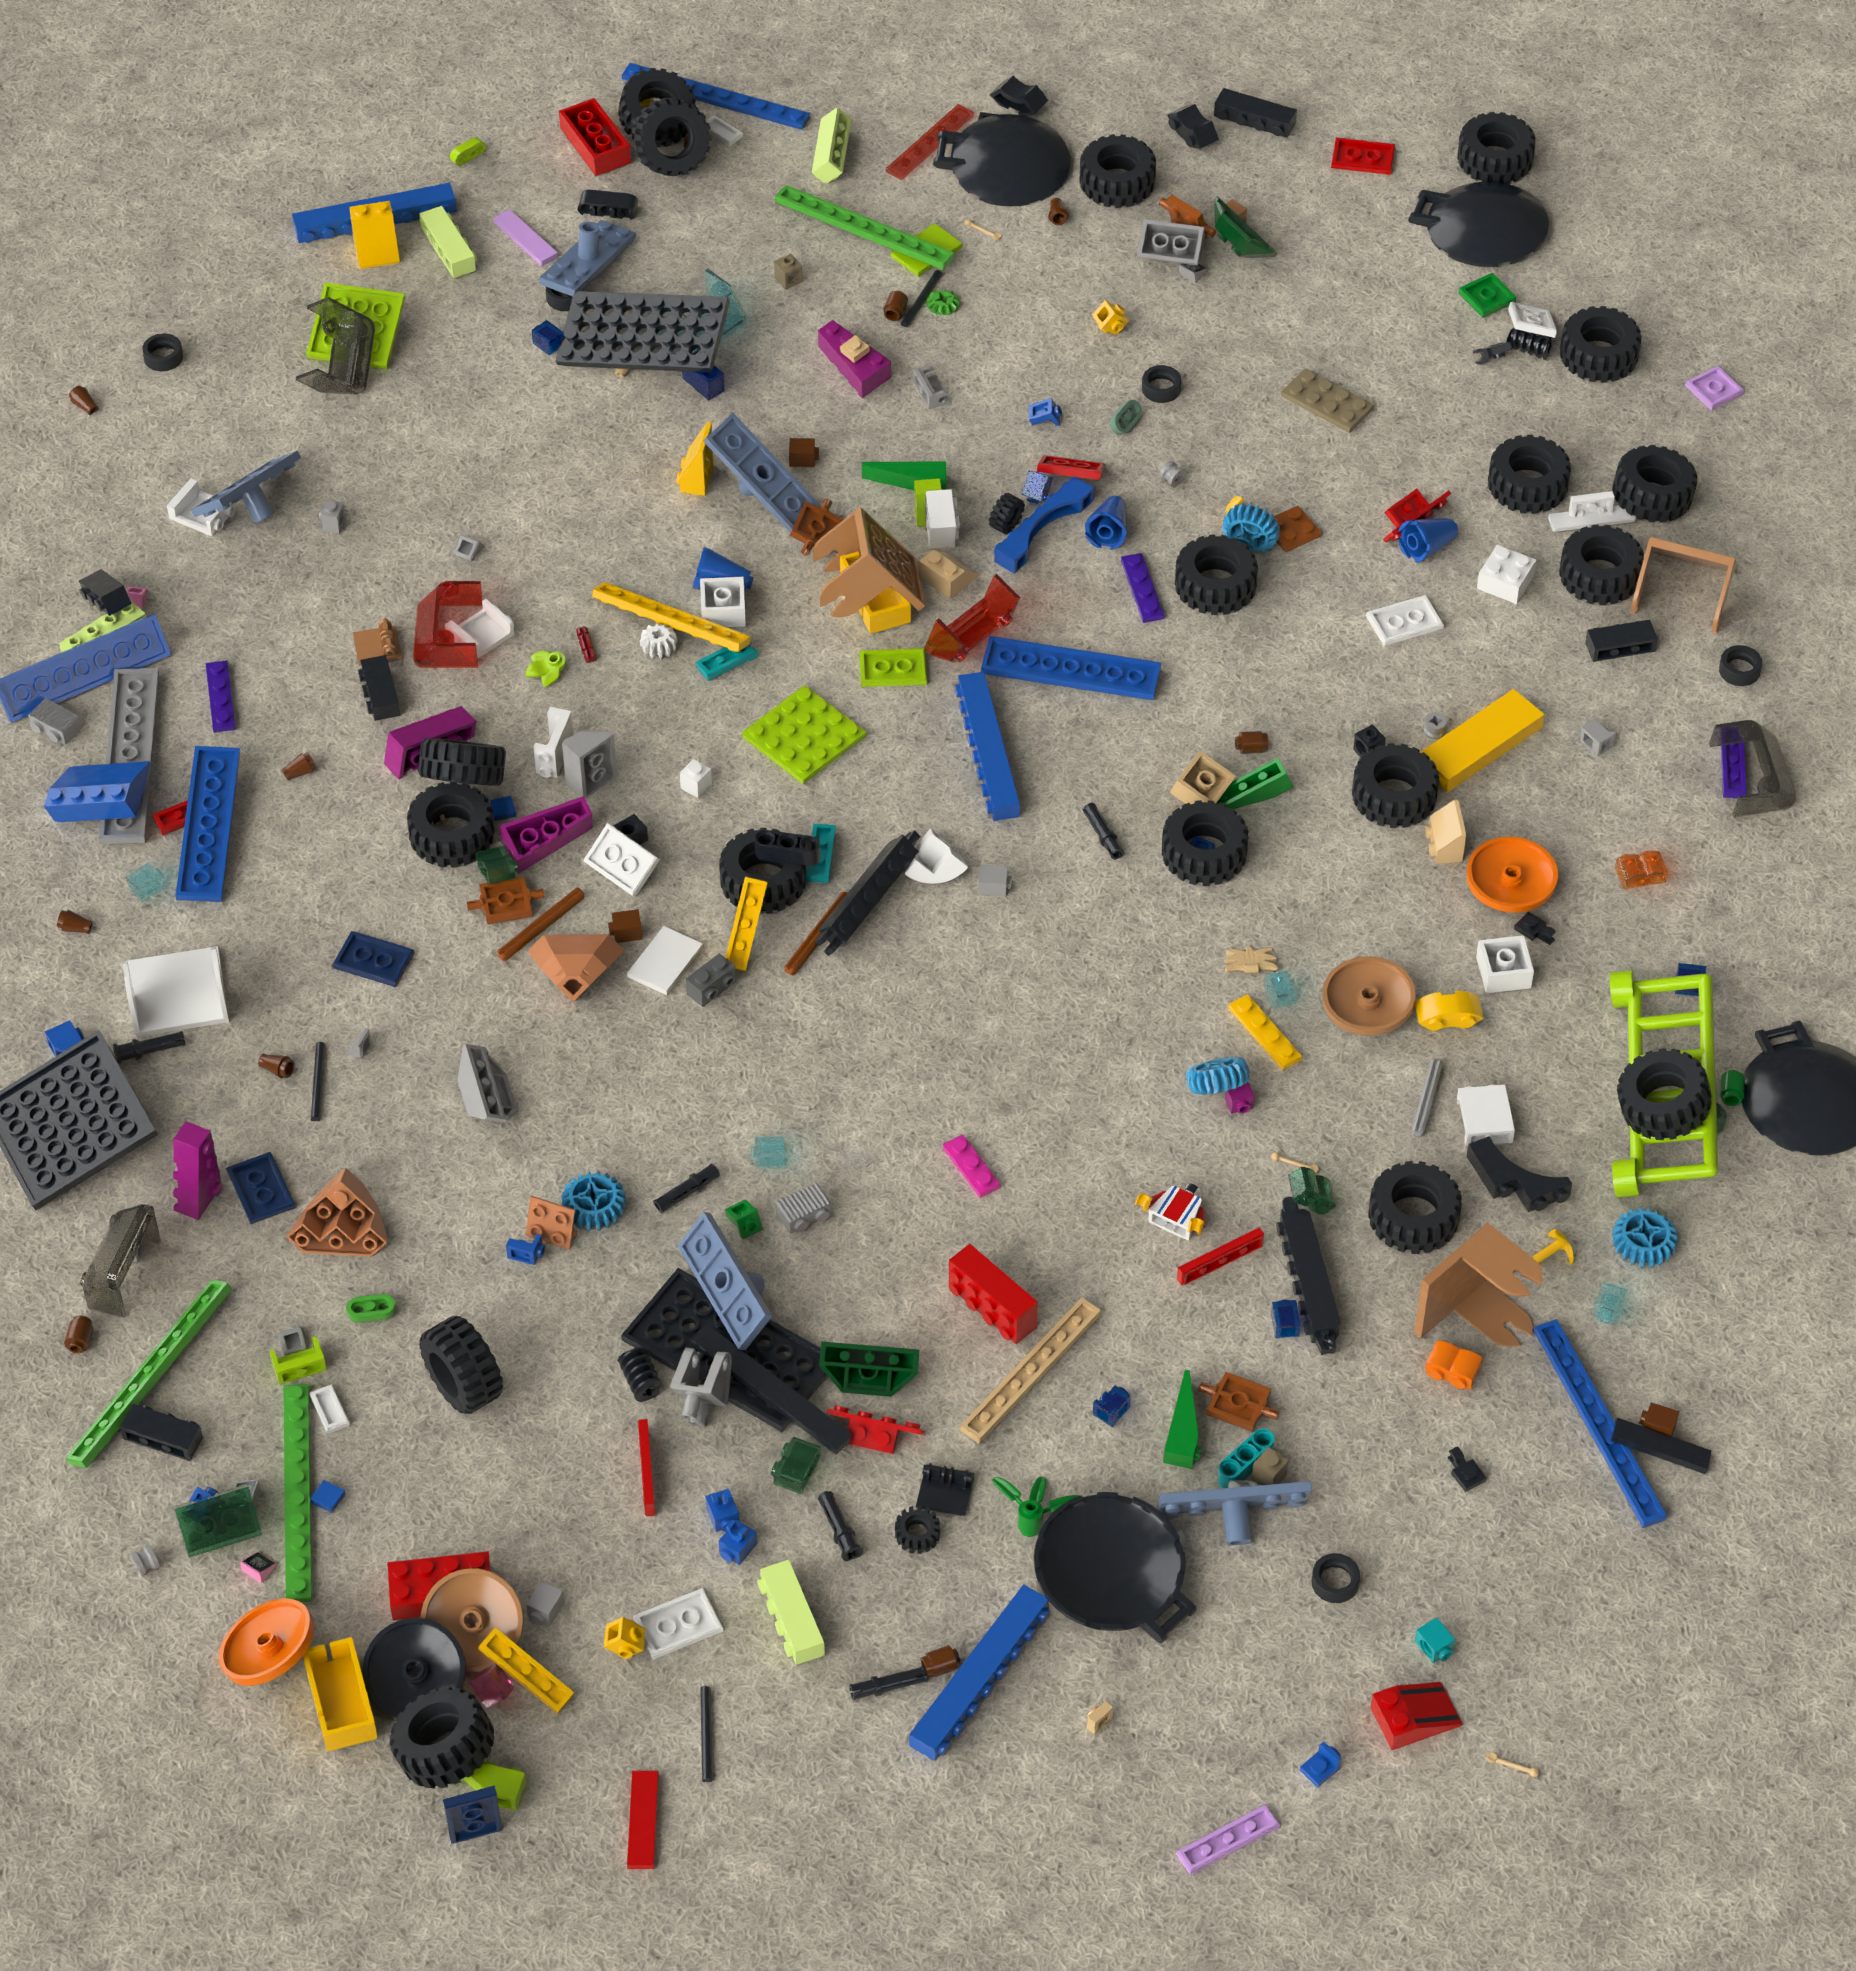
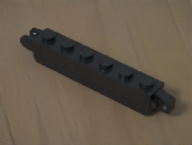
(867, 891)
(1309, 1275)

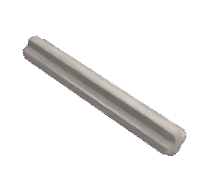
(1427, 1098)

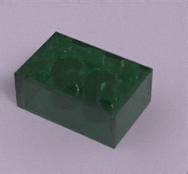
(217, 1520)

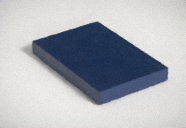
(373, 958)
(260, 1188)
(472, 1814)

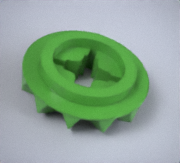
(939, 307)

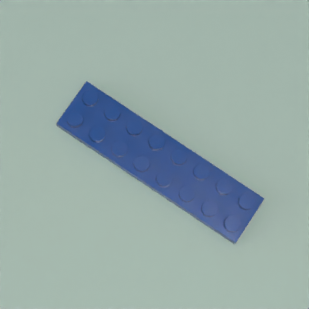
(83, 667)
(1071, 668)
(208, 824)

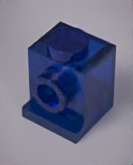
(1112, 1405)

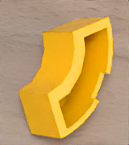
(1449, 1010)

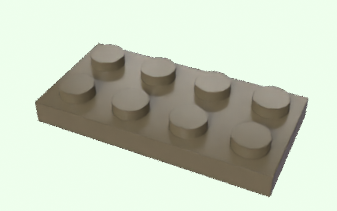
(1327, 400)

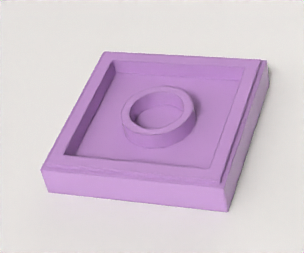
(1714, 387)

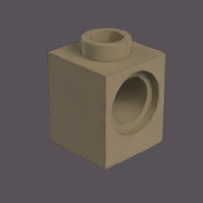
(788, 271)

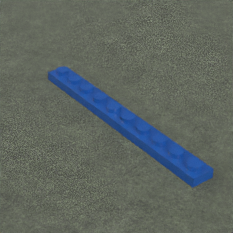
(737, 101)
(1599, 1423)

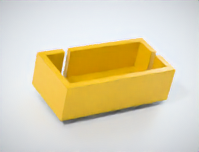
(886, 609)
(339, 1695)

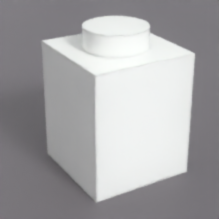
(695, 778)

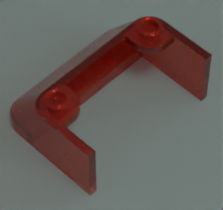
(974, 625)
(437, 647)

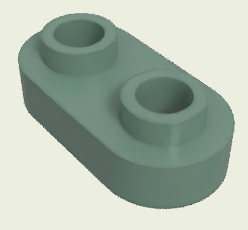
(1123, 420)

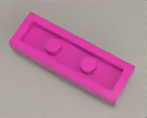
(971, 1166)

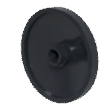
(411, 1661)

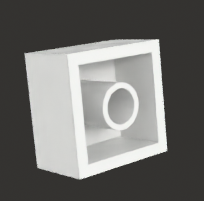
(941, 519)
(1506, 574)
(723, 601)
(1504, 964)

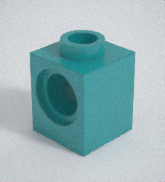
(1435, 1640)

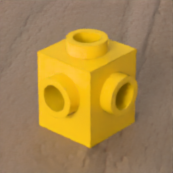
(1110, 317)
(624, 1637)

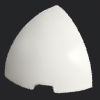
(935, 860)

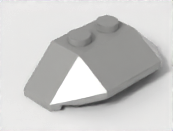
(484, 1086)

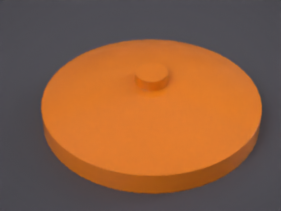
(1512, 874)
(266, 1642)

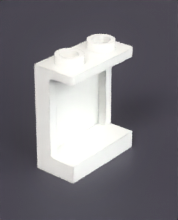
(188, 498)
(485, 628)
(550, 756)
(1486, 1113)

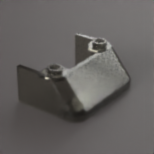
(350, 350)
(1775, 788)
(115, 1256)

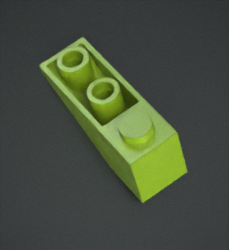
(507, 1781)

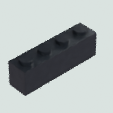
(1255, 112)

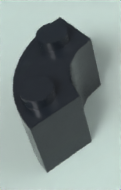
(1019, 96)
(1192, 126)

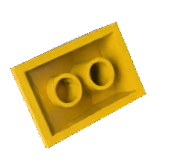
(697, 465)

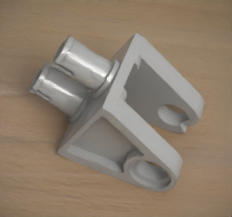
(713, 1392)

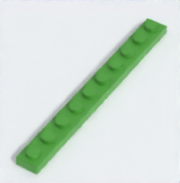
(864, 227)
(149, 1373)
(297, 1493)

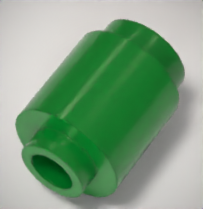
(1732, 1087)

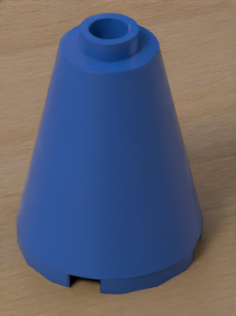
(1108, 524)
(1426, 537)
(717, 566)

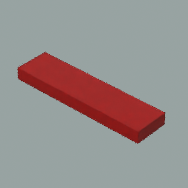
(1220, 1256)
(646, 1467)
(642, 1820)

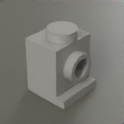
(332, 516)
(1597, 737)

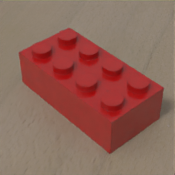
(595, 136)
(992, 1294)
(414, 1579)

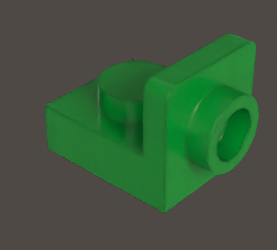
(745, 1218)

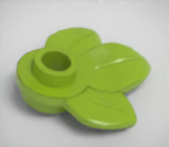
(545, 667)

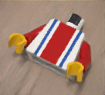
(1175, 1210)

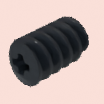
(1530, 342)
(640, 1374)

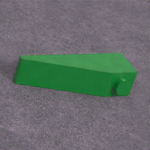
(905, 473)
(1257, 786)
(1182, 1439)

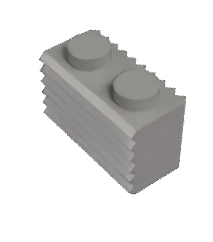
(55, 721)
(803, 1208)

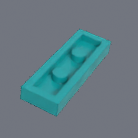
(826, 836)

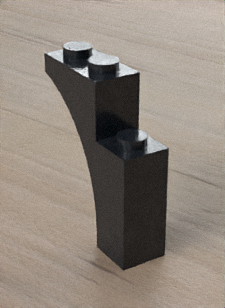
(1504, 1177)

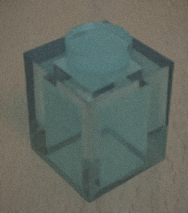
(145, 881)
(1279, 989)
(768, 1152)
(1609, 1303)

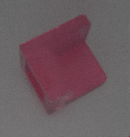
(491, 1685)

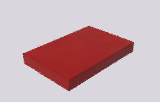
(1363, 156)
(1071, 467)

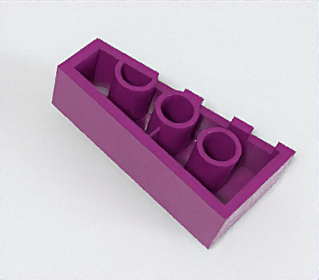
(864, 374)
(405, 742)
(545, 831)
(195, 1170)

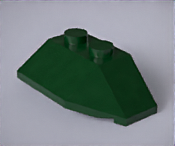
(1239, 234)
(868, 1367)

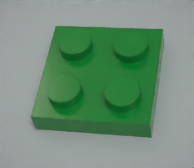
(1487, 295)

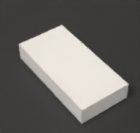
(723, 131)
(329, 1409)

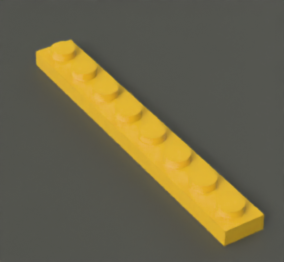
(671, 616)

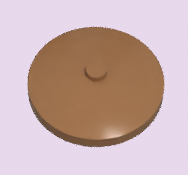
(1368, 996)
(471, 1606)

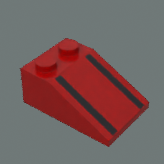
(1413, 1712)

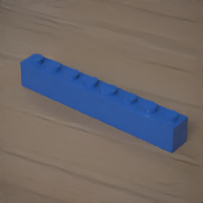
(405, 208)
(988, 746)
(979, 1672)

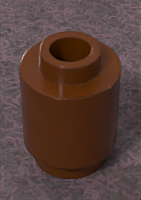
(895, 305)
(1251, 742)
(78, 1334)
(940, 1661)

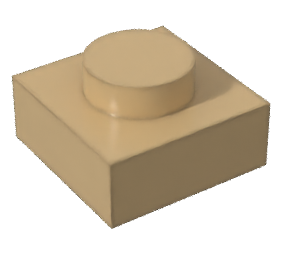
(854, 349)
(1099, 1717)

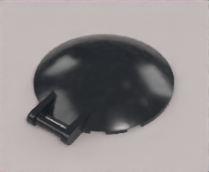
(1006, 159)
(1483, 222)
(1802, 1093)
(1112, 1564)

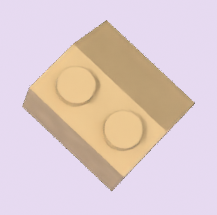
(945, 572)
(1202, 780)
(1446, 834)

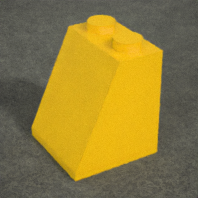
(374, 234)

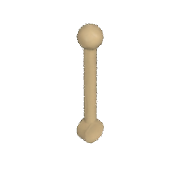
(997, 236)
(1276, 1156)
(1492, 1757)

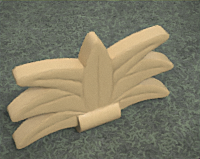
(1250, 960)

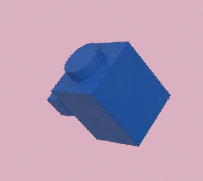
(721, 1509)
(737, 1542)

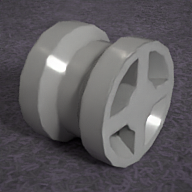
(1172, 474)
(1433, 731)
(145, 1560)

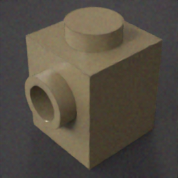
(1270, 1467)

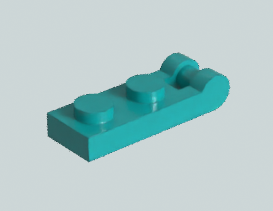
(724, 660)

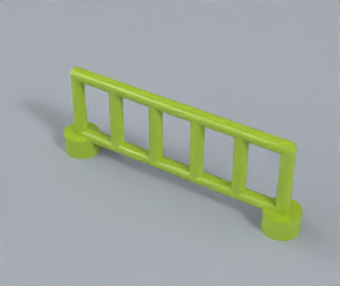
(1627, 992)

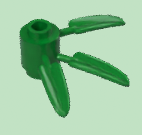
(1030, 1511)

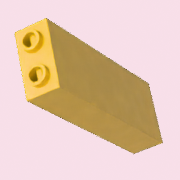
(1483, 738)

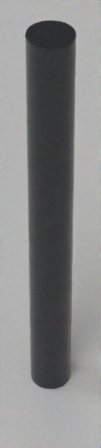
(921, 298)
(317, 1081)
(706, 1734)

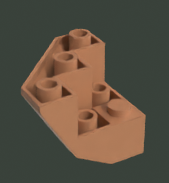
(575, 959)
(346, 1211)

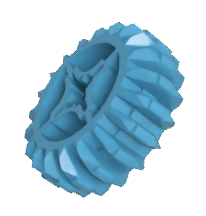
(1251, 526)
(1218, 1075)
(607, 1195)
(1639, 1242)

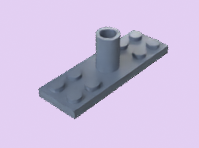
(586, 259)
(759, 471)
(249, 490)
(725, 1282)
(1234, 1504)

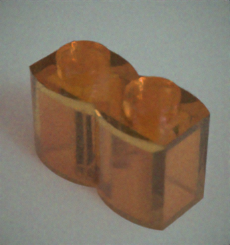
(1641, 869)

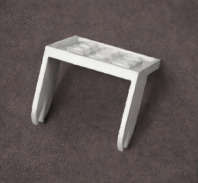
(175, 991)

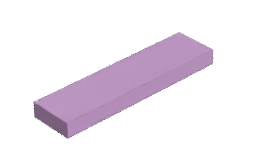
(525, 237)
(1227, 1839)

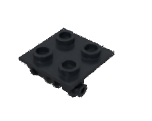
(945, 1489)

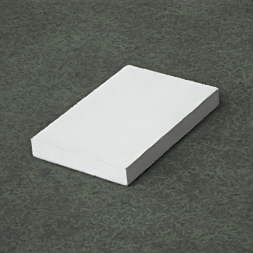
(1532, 319)
(1405, 620)
(621, 860)
(665, 960)
(678, 1623)

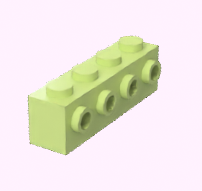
(831, 146)
(448, 241)
(103, 625)
(792, 1612)

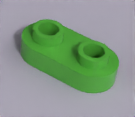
(370, 1307)

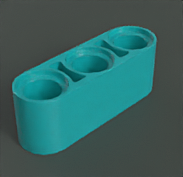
(1250, 1450)

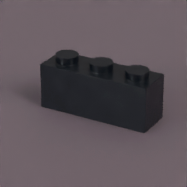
(104, 592)
(1621, 640)
(379, 688)
(161, 1432)

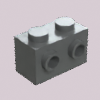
(711, 980)

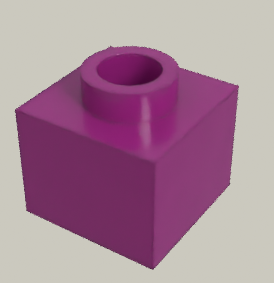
(1240, 1099)

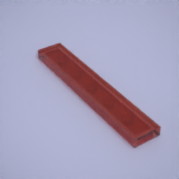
(928, 142)

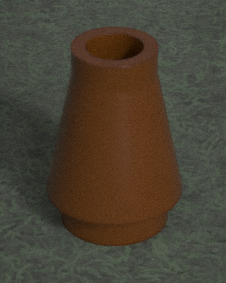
(1057, 212)
(81, 398)
(299, 766)
(72, 922)
(277, 1064)

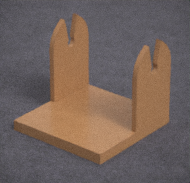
(1690, 555)
(880, 564)
(1462, 1286)

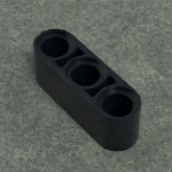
(607, 204)
(787, 848)

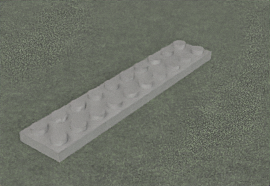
(131, 741)

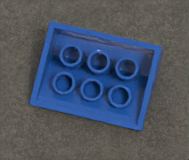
(98, 792)

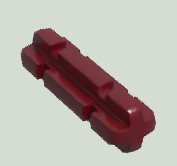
(586, 644)

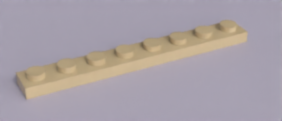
(1030, 1370)

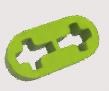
(467, 151)

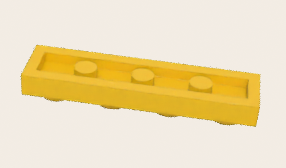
(746, 922)
(1265, 1032)
(526, 1670)

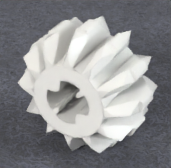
(658, 640)

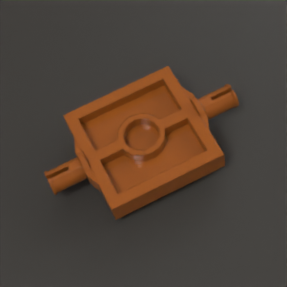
(1185, 214)
(813, 524)
(505, 900)
(1238, 1401)

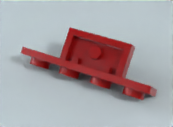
(1411, 508)
(872, 1432)

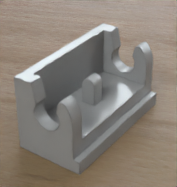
(929, 387)

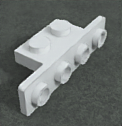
(1589, 511)

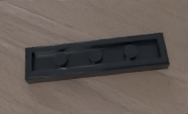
(1661, 1445)

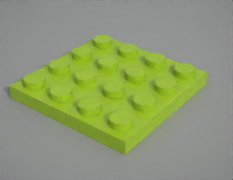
(379, 305)
(804, 734)

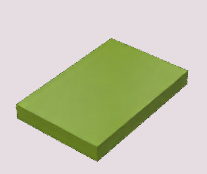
(935, 235)
(893, 667)

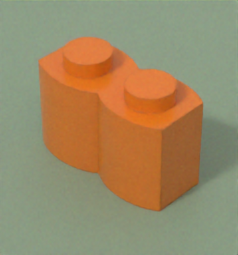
(1453, 1365)

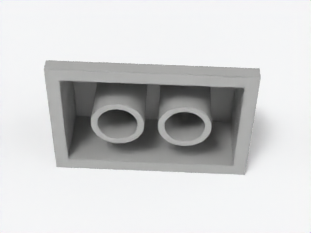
(1171, 242)
(589, 761)

